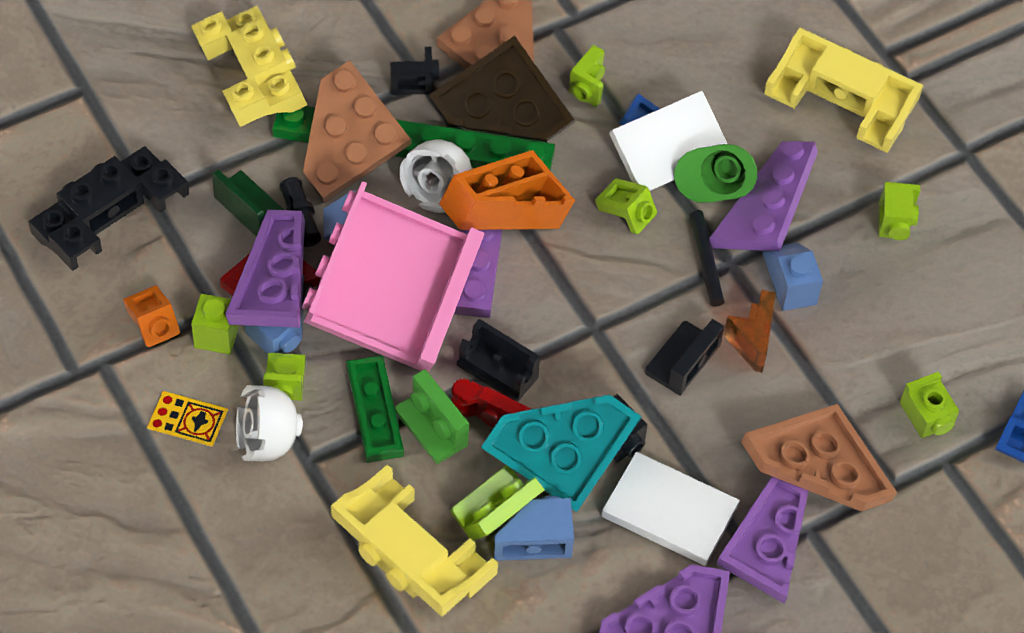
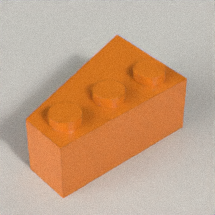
(507, 195)

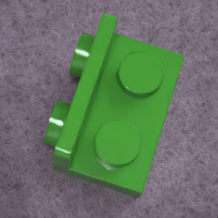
(433, 419)

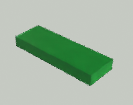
(375, 409)

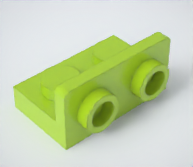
(494, 502)

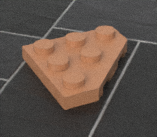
(487, 29)
(349, 133)
(821, 456)

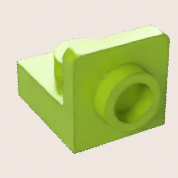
(586, 77)
(629, 202)
(286, 373)

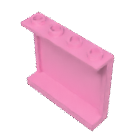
(391, 280)

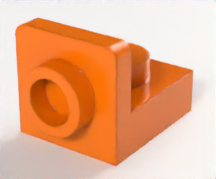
(152, 315)

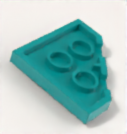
(563, 443)

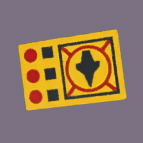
(187, 418)

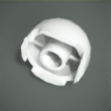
(430, 170)
(266, 423)

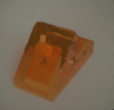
(752, 334)

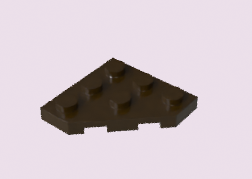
(504, 97)

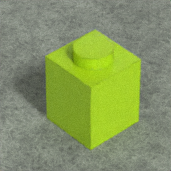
(211, 325)

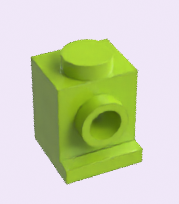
(898, 210)
(929, 405)

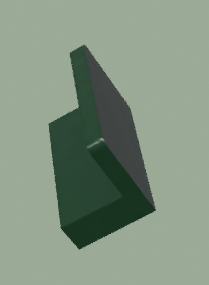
(243, 199)

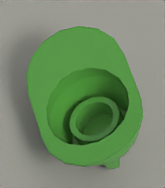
(715, 173)

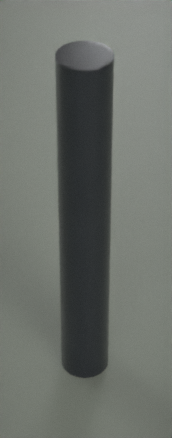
(706, 258)

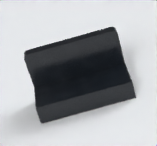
(685, 355)

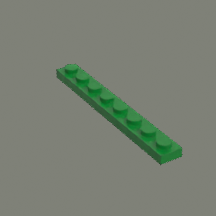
(478, 146)

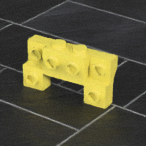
(269, 80)
(848, 81)
(405, 549)

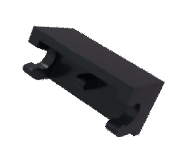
(499, 361)

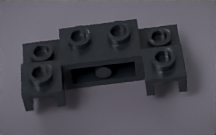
(102, 199)

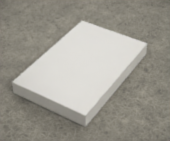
(658, 140)
(670, 508)

